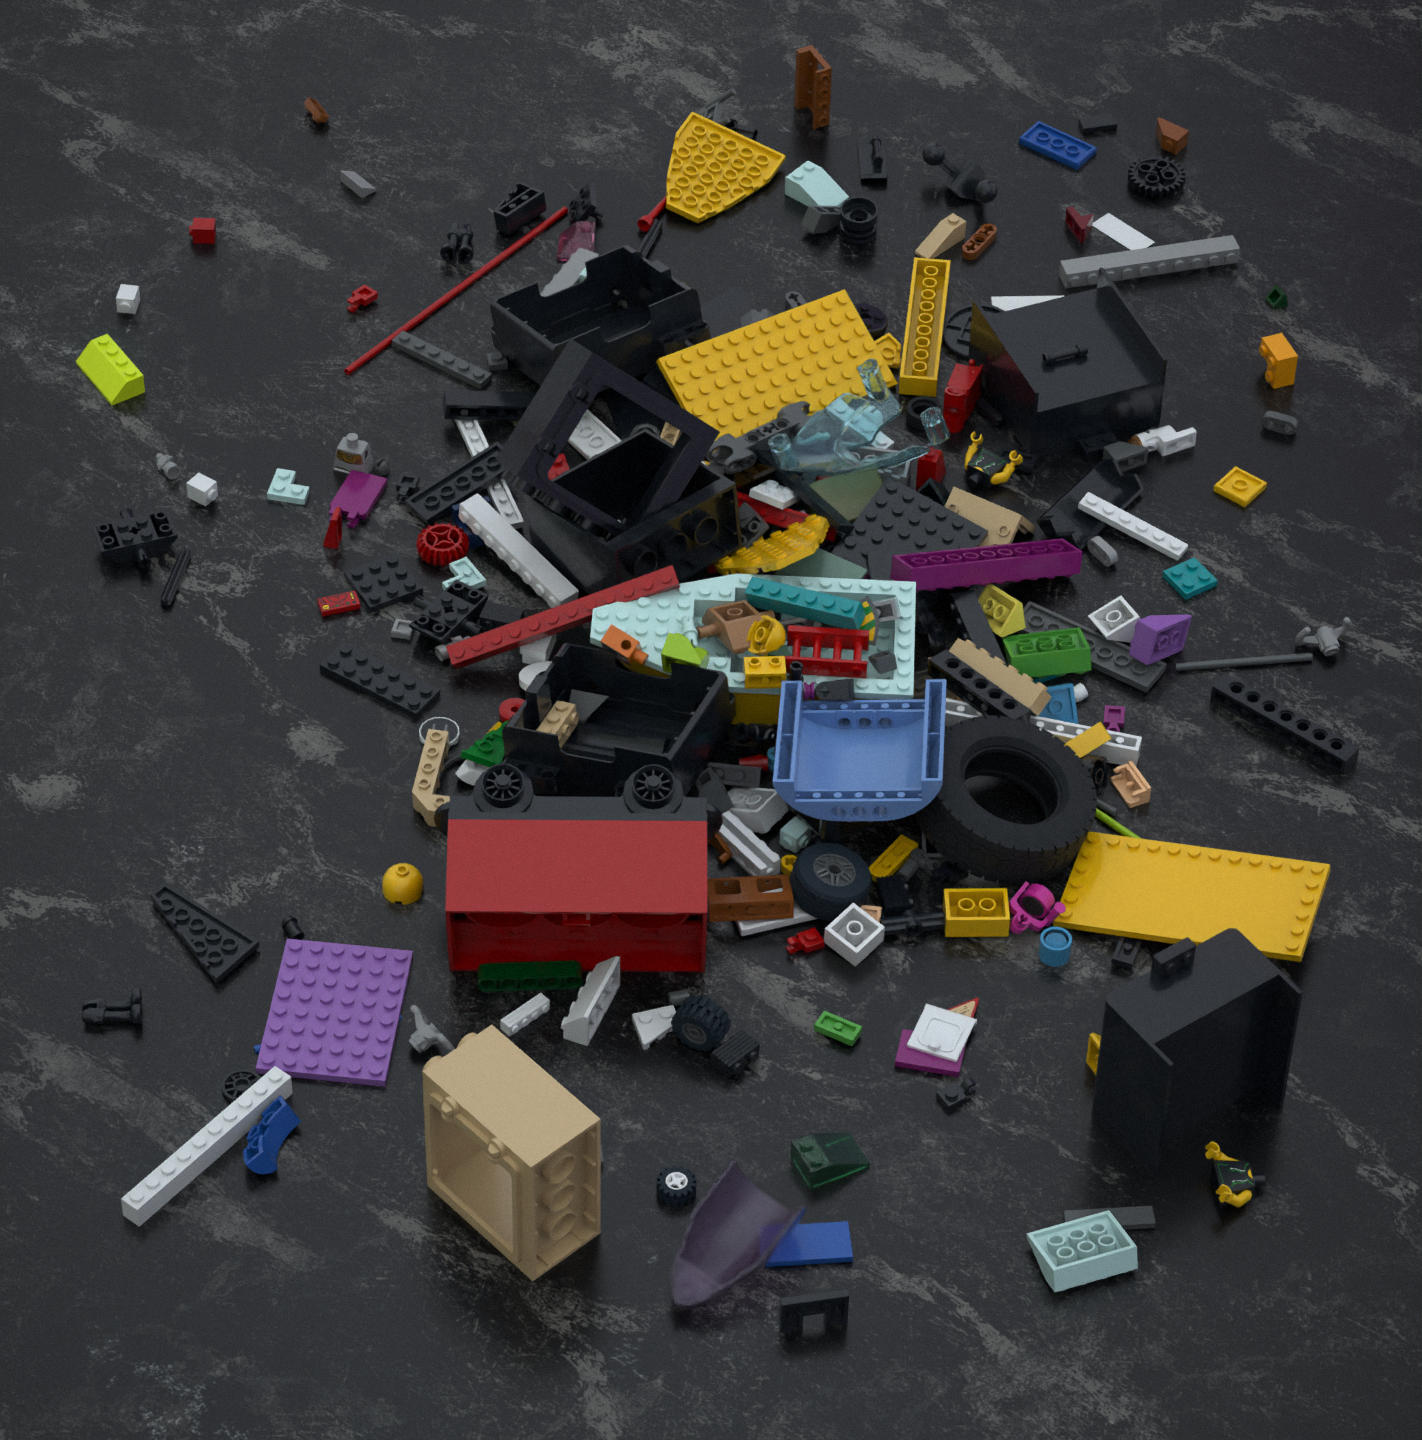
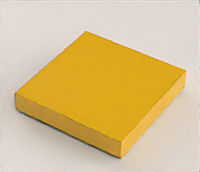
(1240, 486)

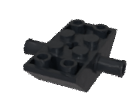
(136, 537)
(451, 613)

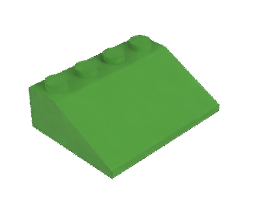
(1048, 653)

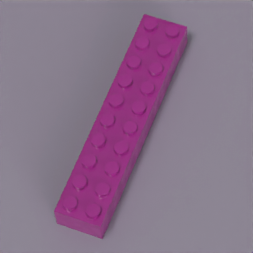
(987, 564)

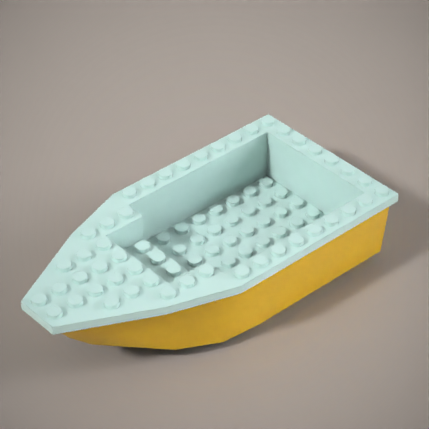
(655, 616)

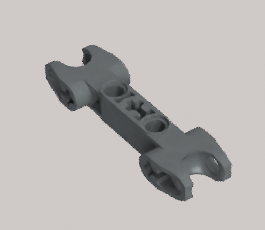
(741, 450)

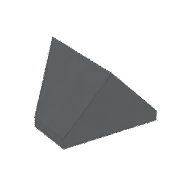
(586, 703)

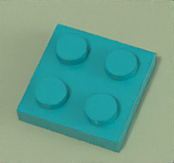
(1189, 578)

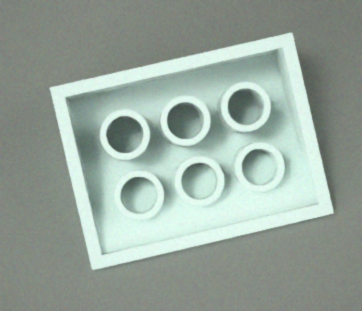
(1083, 1251)

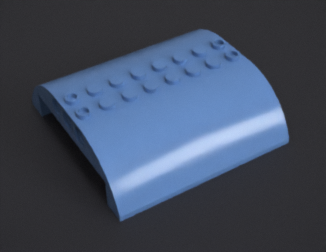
(860, 754)

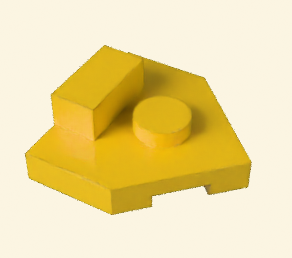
(890, 350)

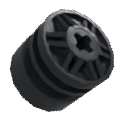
(858, 220)

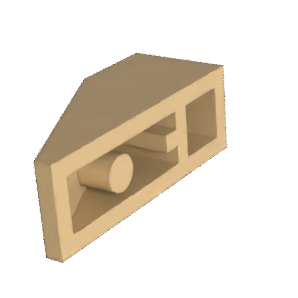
(943, 236)

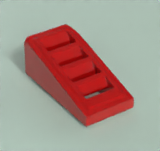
(334, 531)

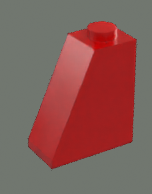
(931, 466)

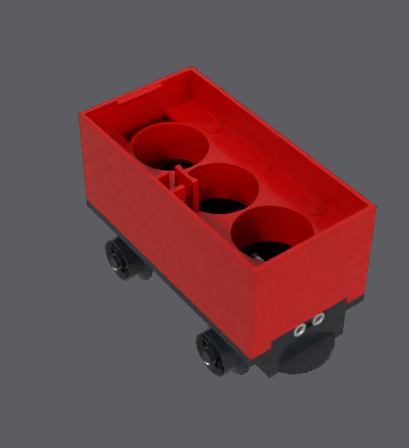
(577, 874)

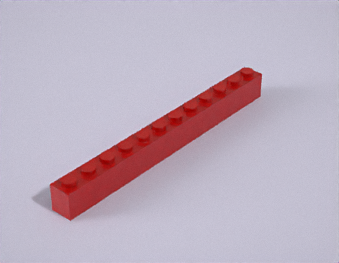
(557, 618)

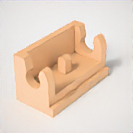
(1131, 785)

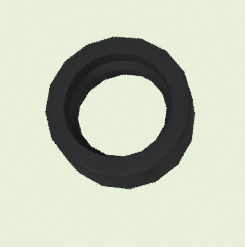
(918, 404)

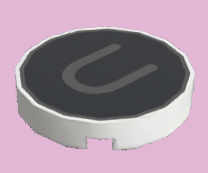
(442, 724)

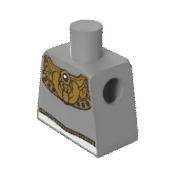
(353, 455)

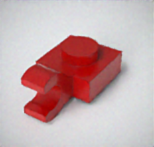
(363, 295)
(807, 940)

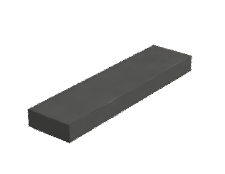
(1128, 1217)

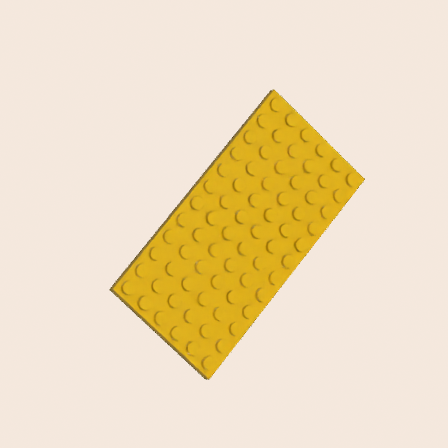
(775, 362)

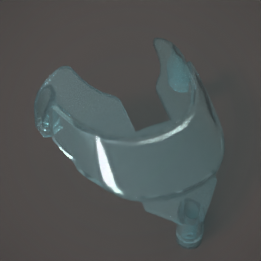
(851, 423)

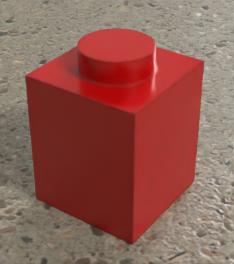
(203, 230)

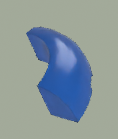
(267, 1136)

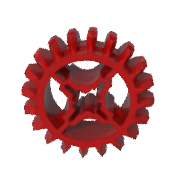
(442, 544)

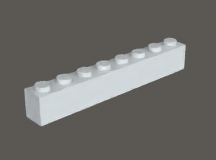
(516, 552)

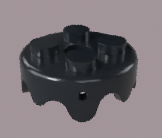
(873, 318)

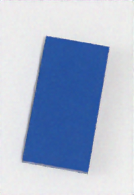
(1057, 145)
(815, 1245)

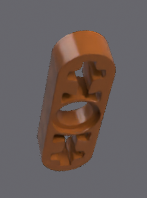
(979, 235)

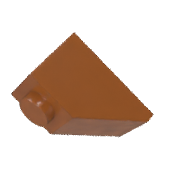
(1171, 136)

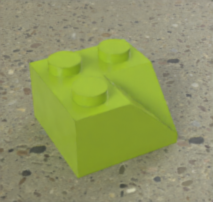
(680, 650)

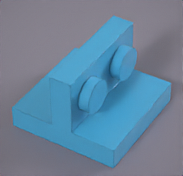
(1062, 704)

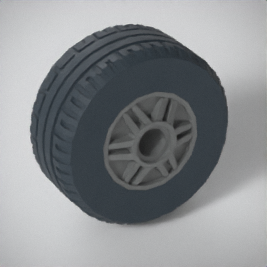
(829, 880)

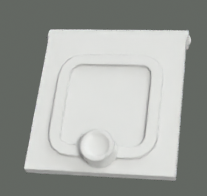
(941, 1033)

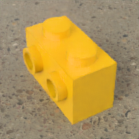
(764, 672)

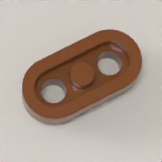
(316, 109)

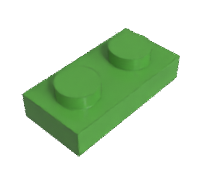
(838, 1028)

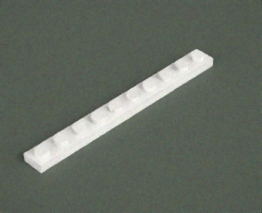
(499, 491)

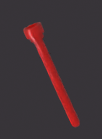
(646, 221)

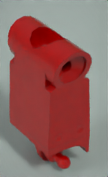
(961, 394)

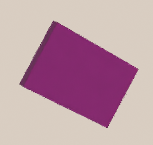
(922, 1061)

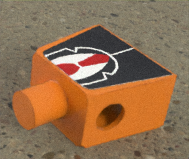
(625, 647)

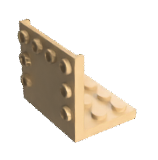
(999, 521)

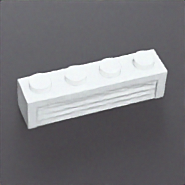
(525, 1014)

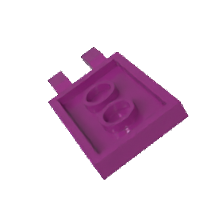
(358, 496)

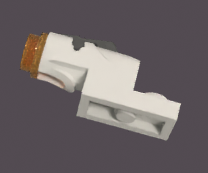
(1165, 439)

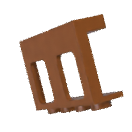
(813, 85)
(744, 898)

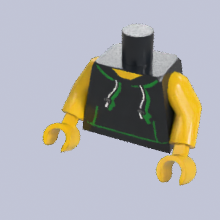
(986, 467)
(1232, 1178)

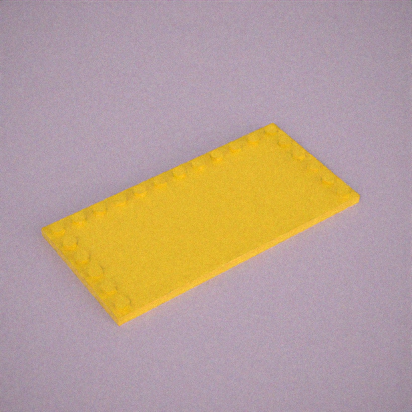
(1192, 892)

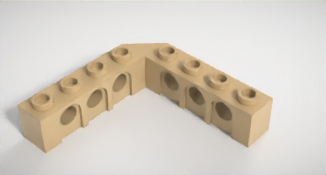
(428, 774)

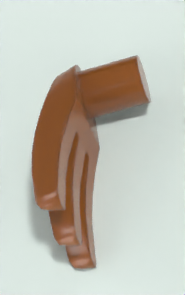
(721, 846)

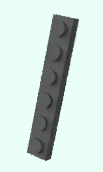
(441, 359)

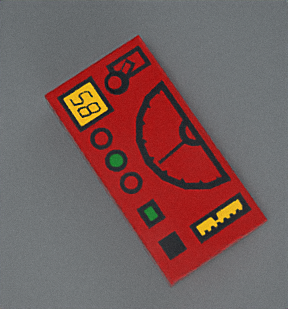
(338, 603)

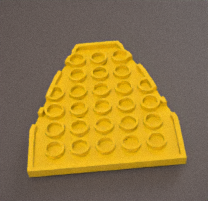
(715, 168)
(779, 550)

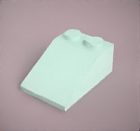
(813, 186)

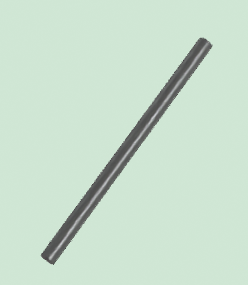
(1243, 661)

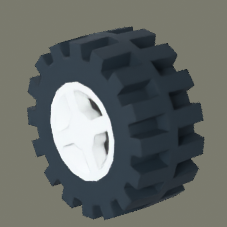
(684, 1185)

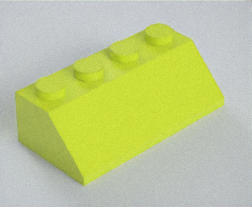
(111, 370)

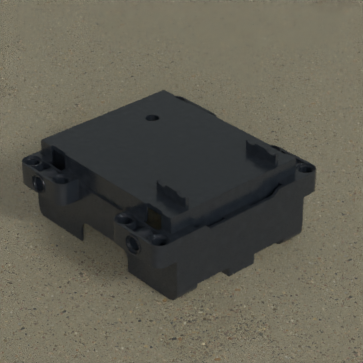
(658, 318)
(640, 724)

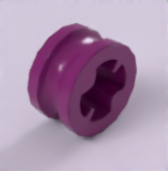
(808, 691)

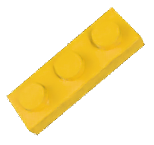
(892, 857)

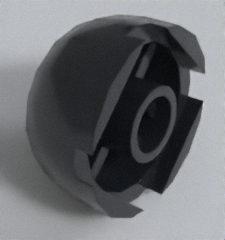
(1098, 770)

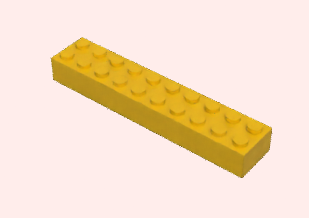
(924, 327)

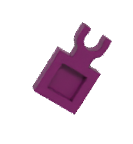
(1114, 717)

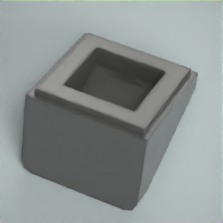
(883, 661)

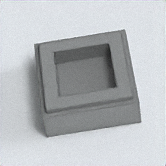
(402, 630)

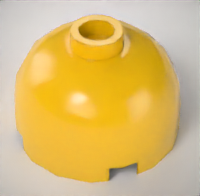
(768, 633)
(402, 883)

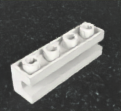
(748, 848)

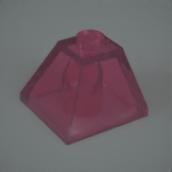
(578, 235)

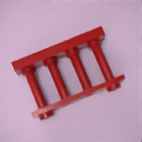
(828, 638)

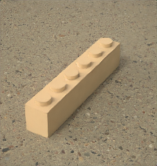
(1007, 678)

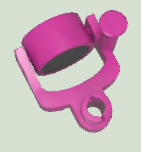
(1035, 902)

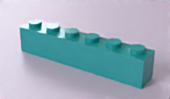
(805, 603)

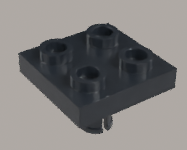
(585, 205)

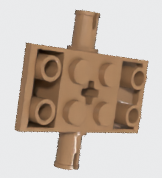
(731, 624)

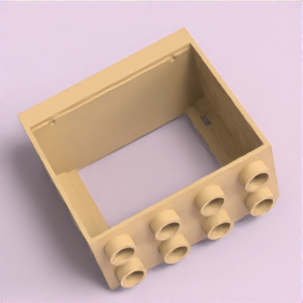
(512, 1151)

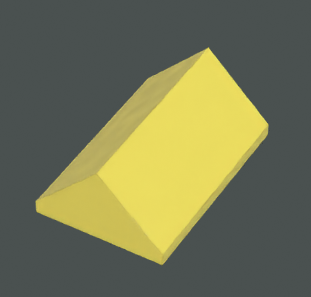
(1002, 611)

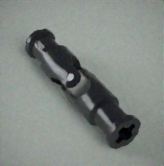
(756, 732)

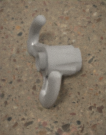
(1324, 638)
(426, 1034)

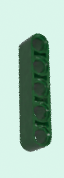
(529, 976)

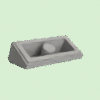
(356, 183)

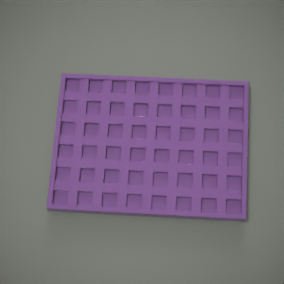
(335, 1012)

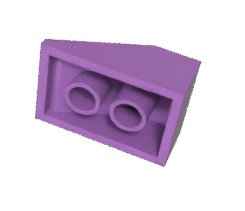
(1159, 637)

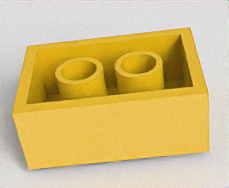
(976, 912)

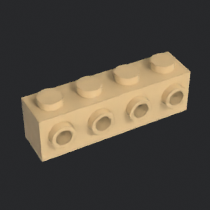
(560, 721)

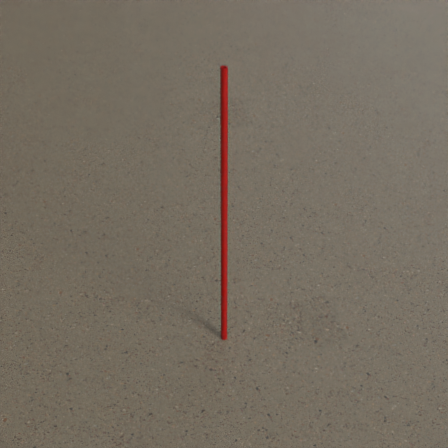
(456, 290)

